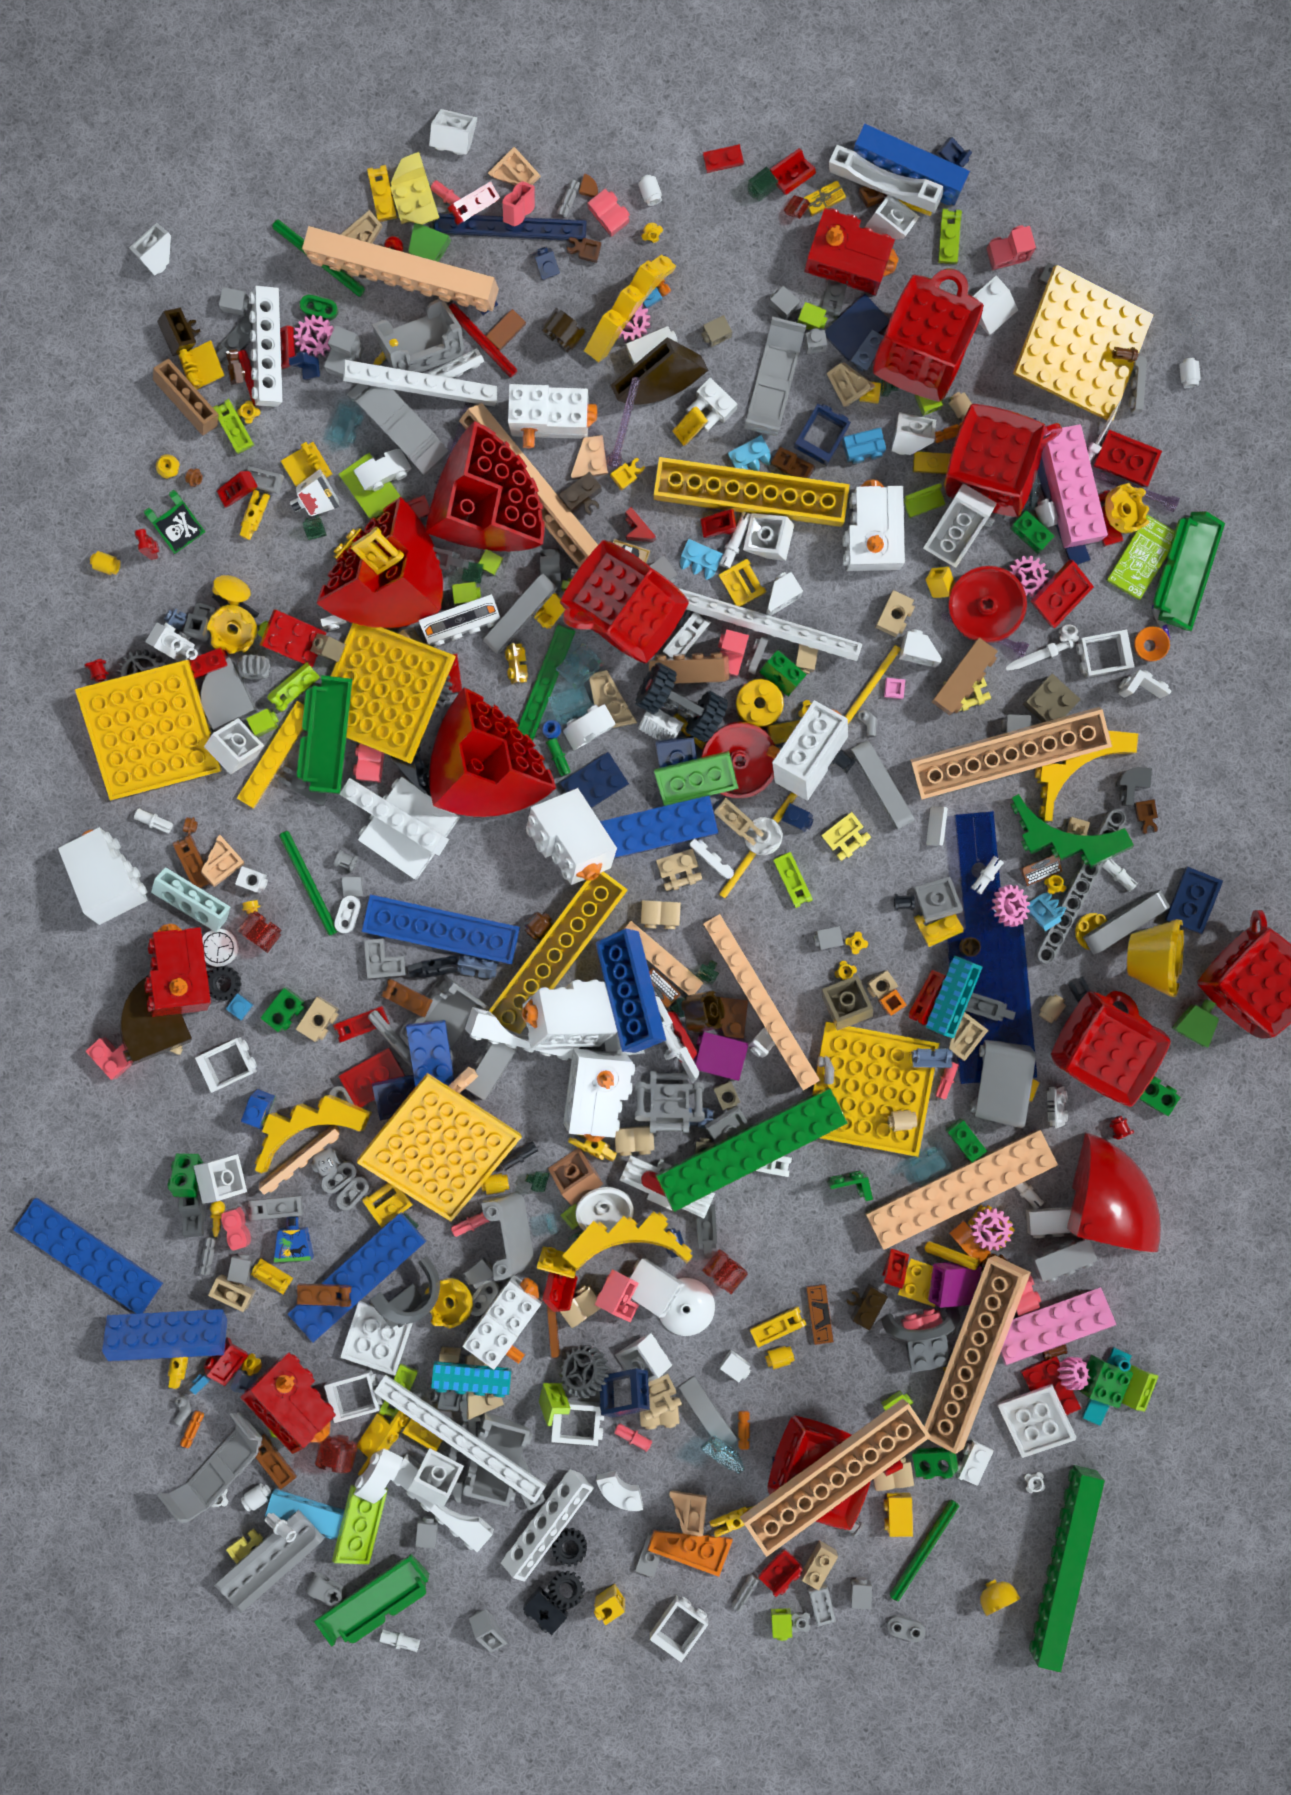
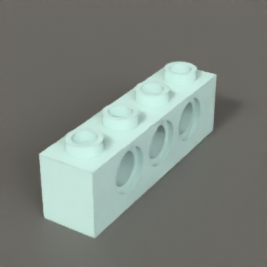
(190, 899)

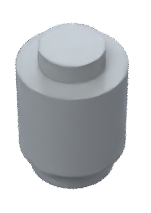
(1046, 513)

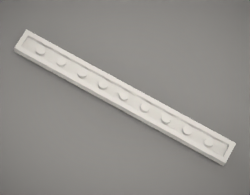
(772, 626)
(460, 1438)

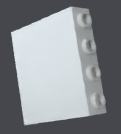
(397, 847)

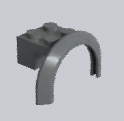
(408, 1304)
(927, 1347)

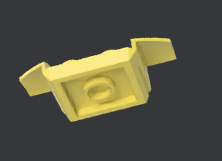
(412, 192)

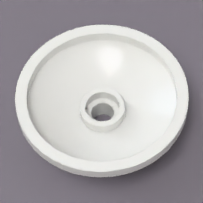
(615, 1207)
(701, 1305)

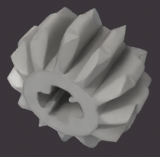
(253, 667)

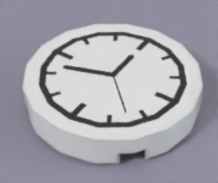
(220, 947)

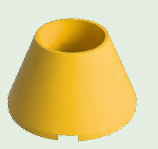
(1157, 956)

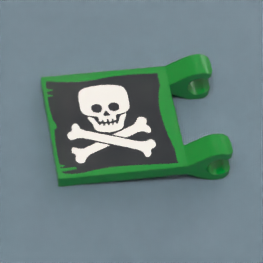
(177, 525)

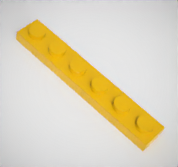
(273, 757)

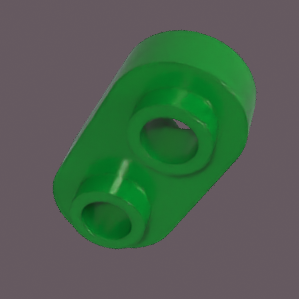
(319, 308)

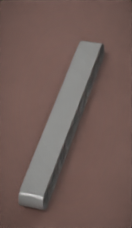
(1073, 893)

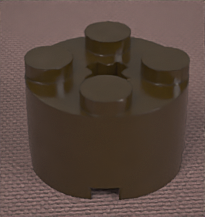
(563, 329)
(703, 1011)

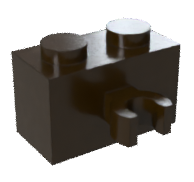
(177, 330)
(581, 494)
(867, 1306)

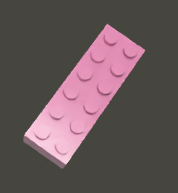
(1073, 488)
(1056, 1326)

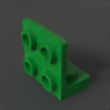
(856, 1177)
(1106, 1382)

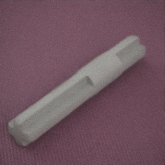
(395, 1041)

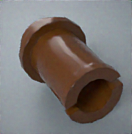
(1125, 354)
(1055, 1352)

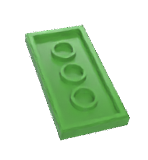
(696, 778)

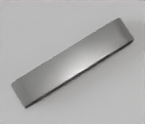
(520, 614)
(883, 784)
(1126, 921)

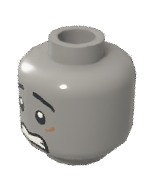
(326, 1161)

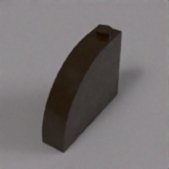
(661, 373)
(148, 1035)

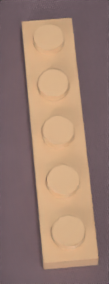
(667, 963)
(299, 1160)

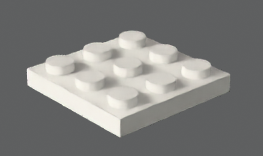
(373, 1342)
(1037, 1421)

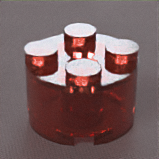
(259, 932)
(725, 1271)
(336, 1454)

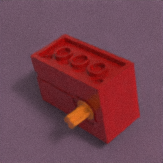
(850, 253)
(177, 972)
(289, 1404)

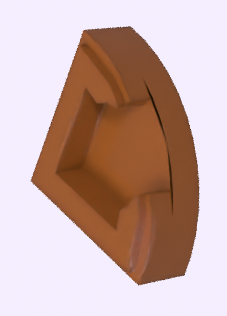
(588, 186)

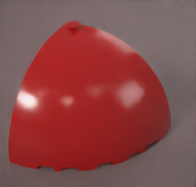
(486, 496)
(400, 593)
(485, 762)
(1113, 1199)

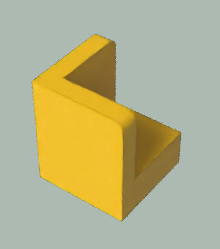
(940, 582)

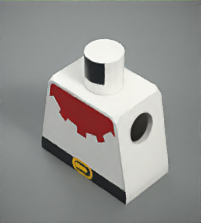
(315, 495)

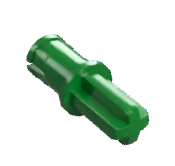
(558, 757)

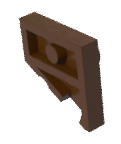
(735, 1017)

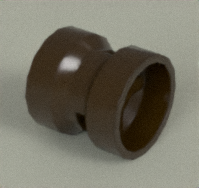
(969, 946)

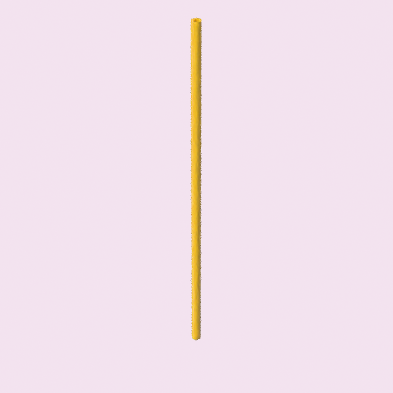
(790, 799)

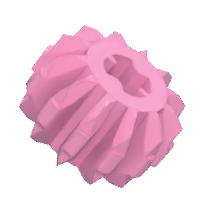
(1073, 1373)

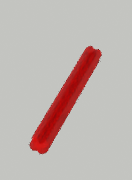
(483, 341)

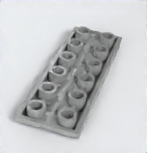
(268, 1563)

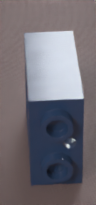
(810, 449)
(639, 1393)

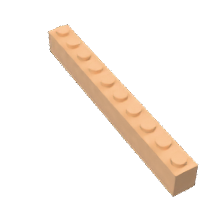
(555, 513)
(761, 1002)

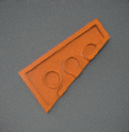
(702, 1553)

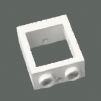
(1123, 648)
(209, 1073)
(334, 1400)
(579, 1405)
(668, 1644)

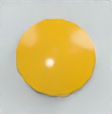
(231, 589)
(1087, 924)

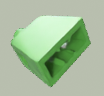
(428, 243)
(1198, 1023)

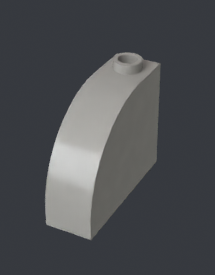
(225, 697)

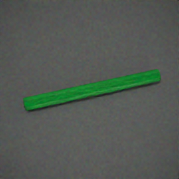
(298, 242)
(308, 883)
(924, 1550)

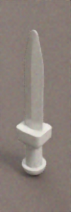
(1094, 448)
(1050, 651)

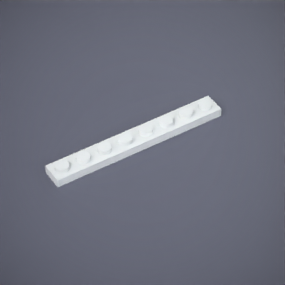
(419, 383)

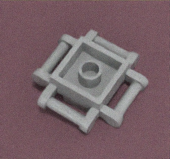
(669, 1102)

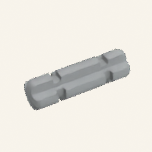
(568, 198)
(207, 1256)
(744, 1592)

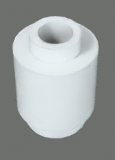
(650, 190)
(1190, 373)
(256, 1497)

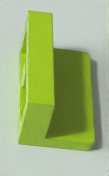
(924, 500)
(1139, 1389)
(553, 1401)

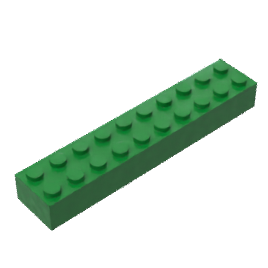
(751, 1149)
(1067, 1568)

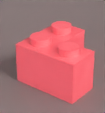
(1011, 250)
(734, 646)
(109, 1058)
(617, 1296)

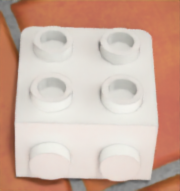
(1144, 679)

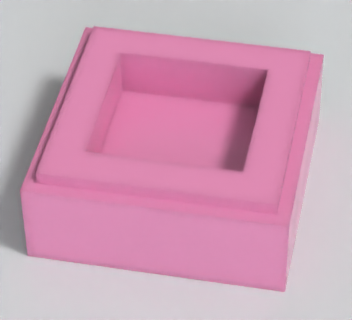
(894, 688)

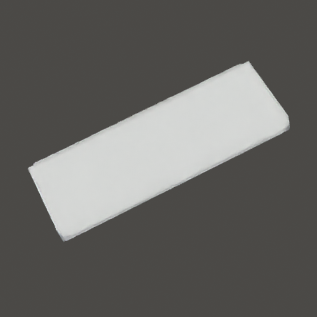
(936, 826)

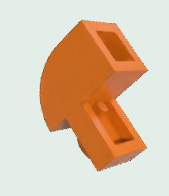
(962, 1236)

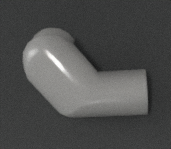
(869, 720)
(829, 1069)
(184, 1408)

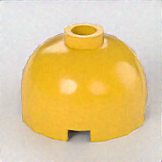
(997, 1596)

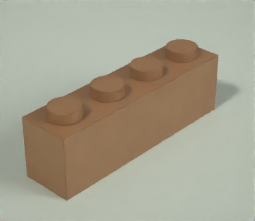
(185, 397)
(696, 668)
(964, 676)

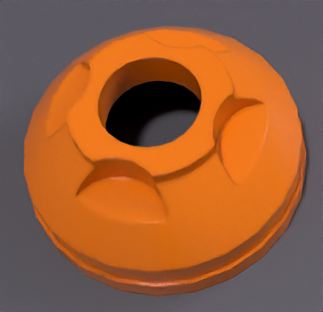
(1160, 640)

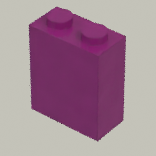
(720, 1055)
(953, 1284)

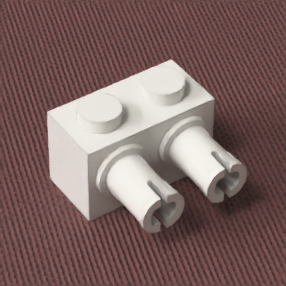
(716, 400)
(170, 643)

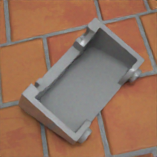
(423, 341)
(449, 1003)
(1004, 1083)
(516, 1234)
(508, 1440)

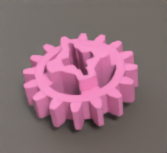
(634, 330)
(307, 339)
(1034, 580)
(1011, 905)
(992, 1221)

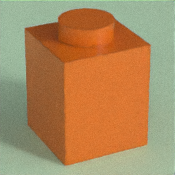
(892, 1002)

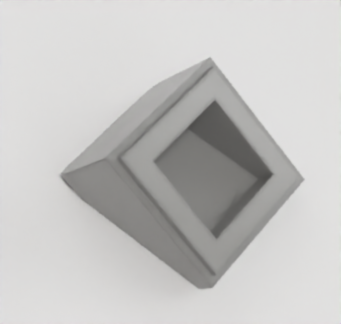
(352, 886)

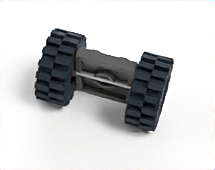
(657, 693)

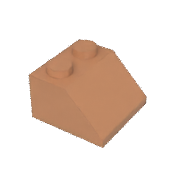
(575, 1176)

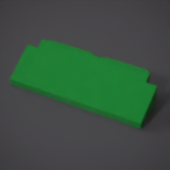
(1187, 569)
(327, 723)
(368, 1606)

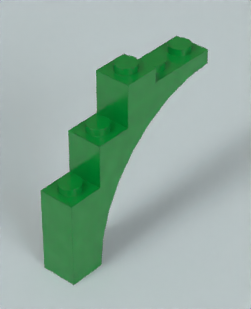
(1094, 848)

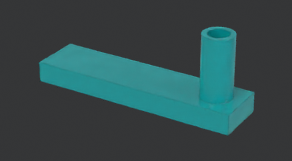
(1095, 1410)

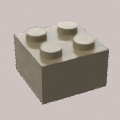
(1051, 700)
(847, 1002)

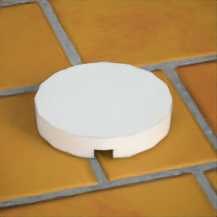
(769, 841)

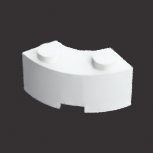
(376, 473)
(589, 726)
(382, 1467)
(620, 1493)

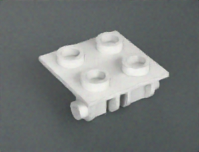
(1060, 1115)

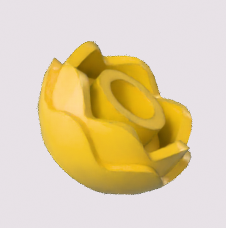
(167, 472)

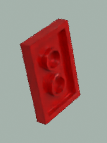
(1127, 458)
(1062, 593)
(290, 637)
(360, 1078)
(1045, 1374)

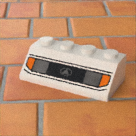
(460, 620)

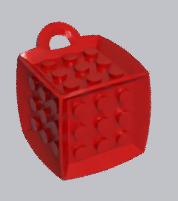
(928, 335)
(998, 456)
(623, 601)
(1253, 980)
(1110, 1048)
(800, 1447)

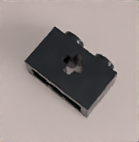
(549, 1621)

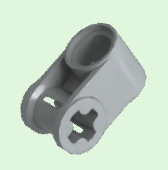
(322, 1588)

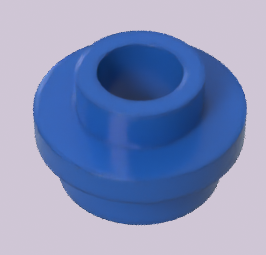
(548, 726)

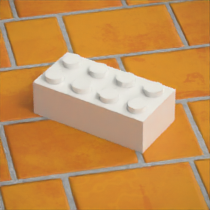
(960, 525)

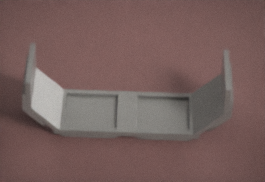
(775, 376)
(401, 425)
(216, 1473)

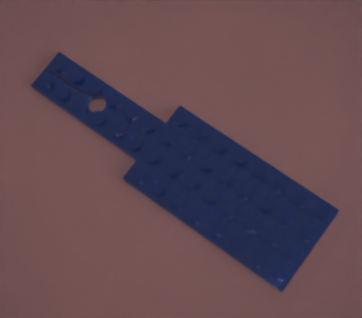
(1002, 947)

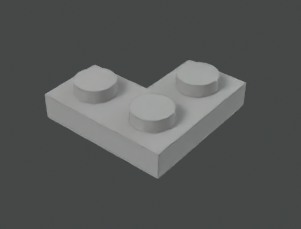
(377, 963)

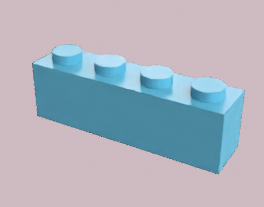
(323, 1516)

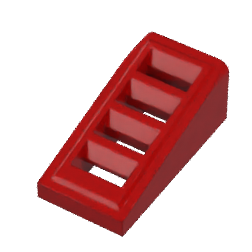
(246, 482)

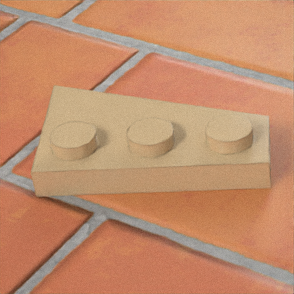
(364, 229)
(606, 692)
(480, 1404)

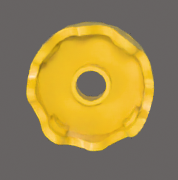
(1131, 499)
(231, 640)
(759, 716)
(450, 1316)

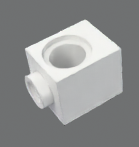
(245, 874)
(735, 1366)

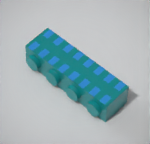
(954, 997)
(471, 1378)

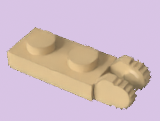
(736, 820)

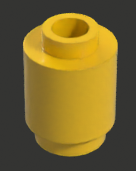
(105, 563)
(495, 1184)
(779, 1357)

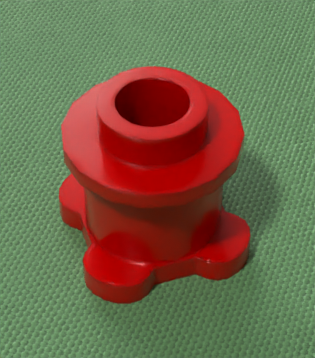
(394, 243)
(97, 670)
(1120, 1127)

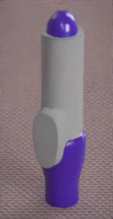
(1160, 624)

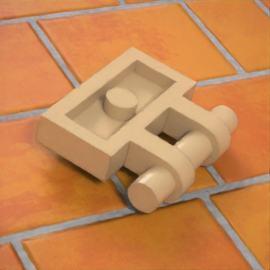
(676, 864)
(658, 1390)

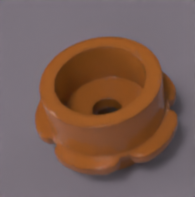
(193, 477)
(190, 825)

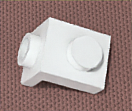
(332, 622)
(761, 1043)

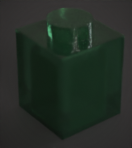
(762, 184)

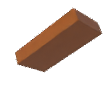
(506, 329)

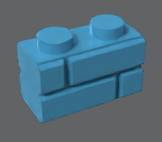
(864, 445)

